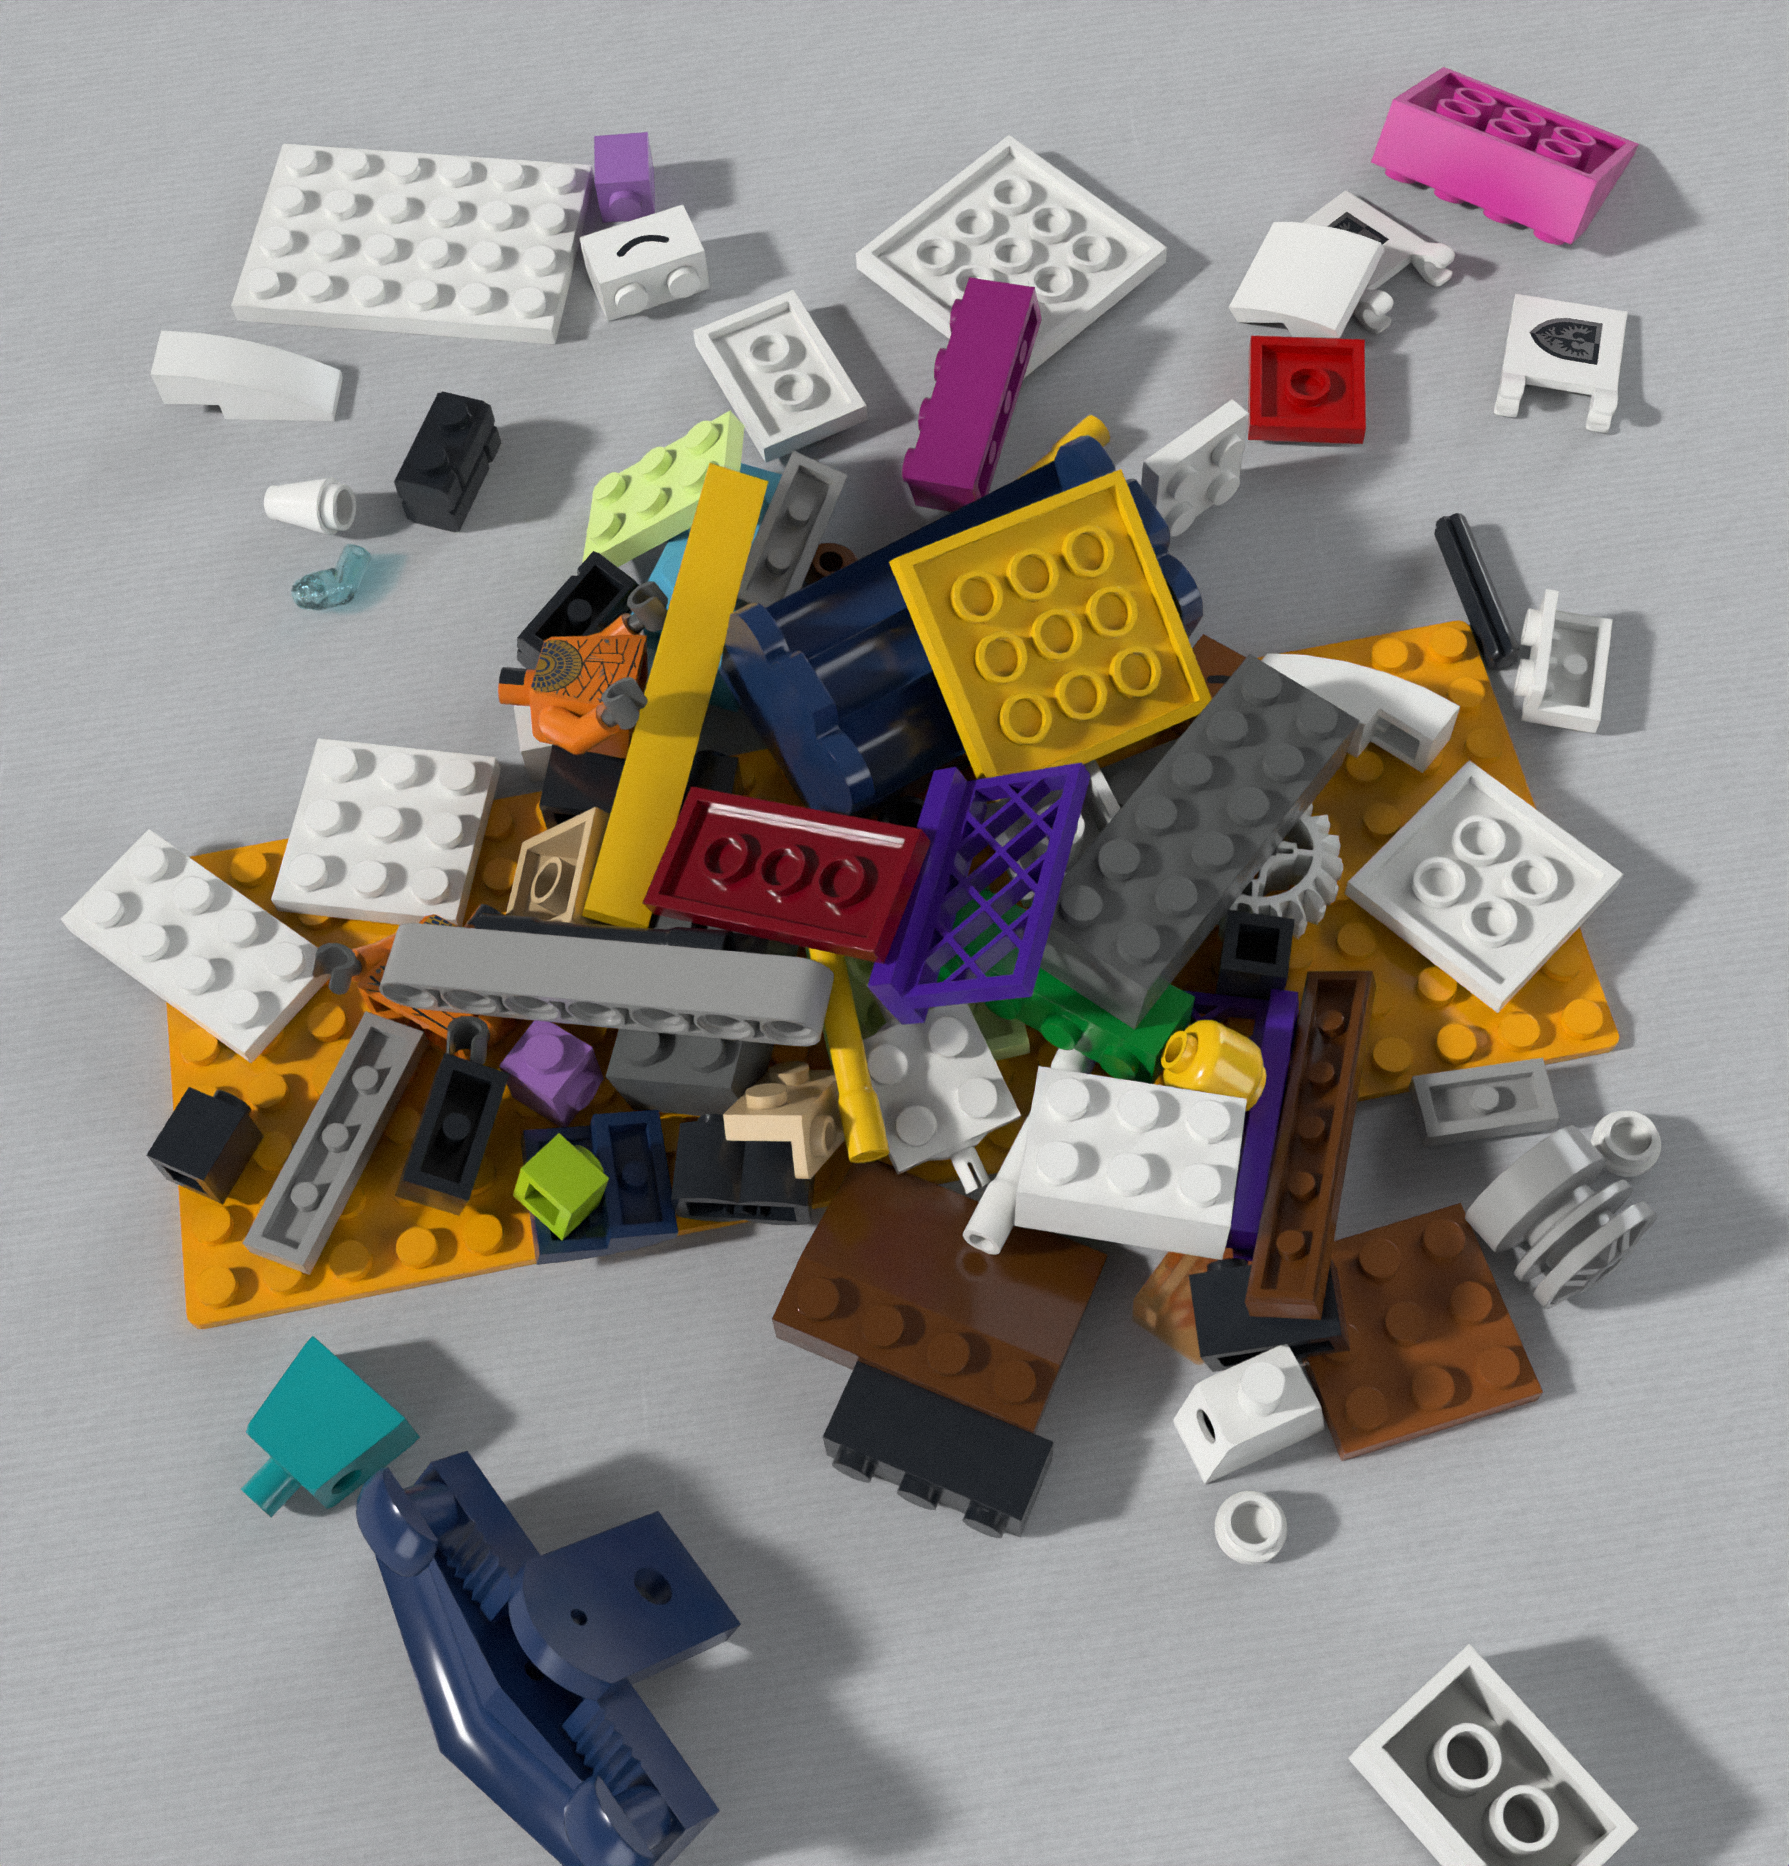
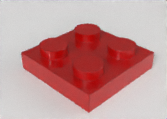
(1306, 389)

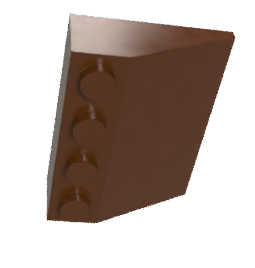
(909, 1295)

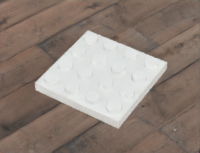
(1019, 225)

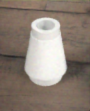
(313, 504)

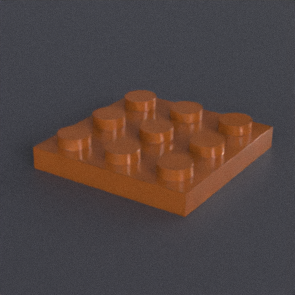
(1422, 1335)

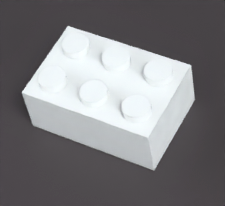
(1130, 1162)
(1488, 1777)

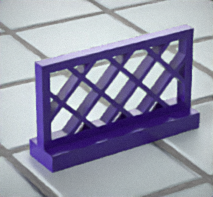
(955, 826)
(1275, 1036)

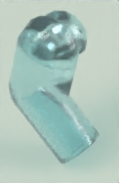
(334, 585)

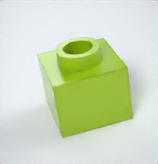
(561, 1185)

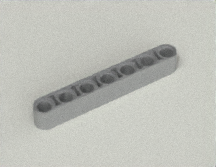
(609, 984)

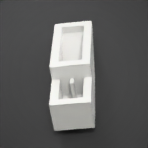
(244, 378)
(1391, 710)

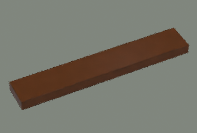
(1311, 1147)

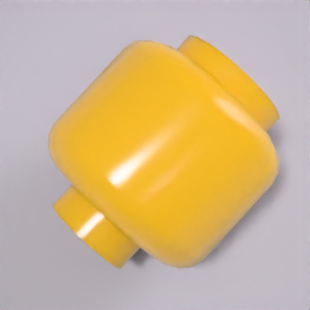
(1214, 1061)

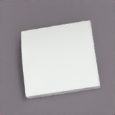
(1307, 279)

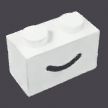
(645, 262)

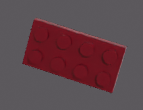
(788, 873)

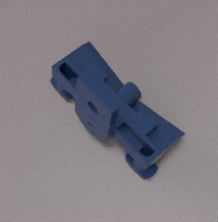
(538, 1660)

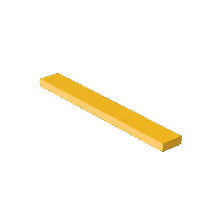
(677, 697)

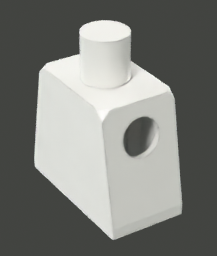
(1253, 1412)

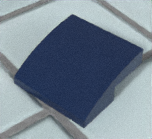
(638, 1195)

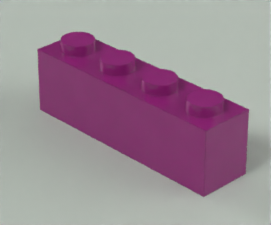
(972, 395)

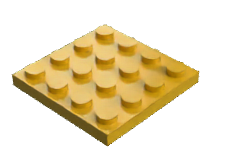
(1053, 632)

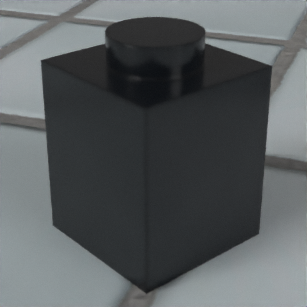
(1254, 955)
(206, 1143)

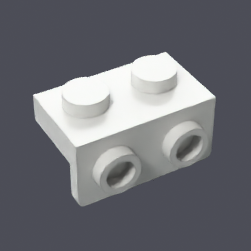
(1565, 668)

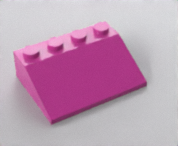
(1501, 154)

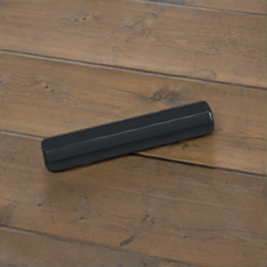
(1476, 591)

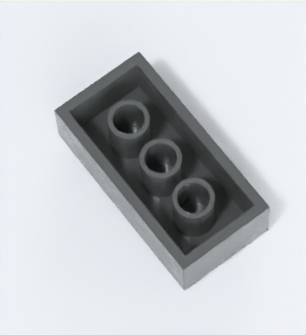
(690, 1071)

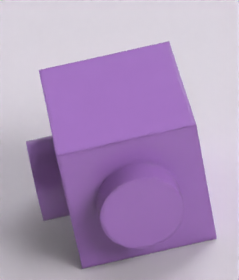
(552, 1072)

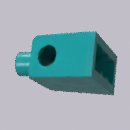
(322, 1432)

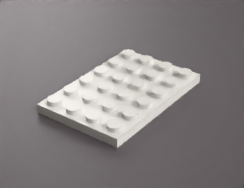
(415, 243)

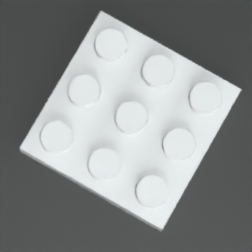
(386, 833)
(1483, 885)

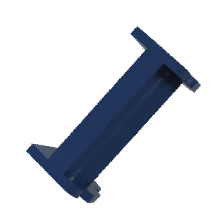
(842, 673)

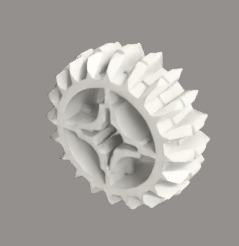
(1302, 859)

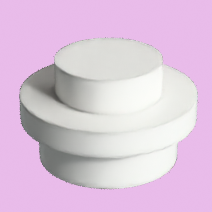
(1627, 1143)
(1250, 1527)

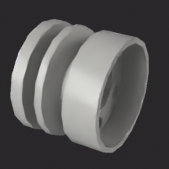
(1564, 1221)

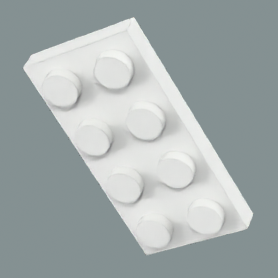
(198, 945)

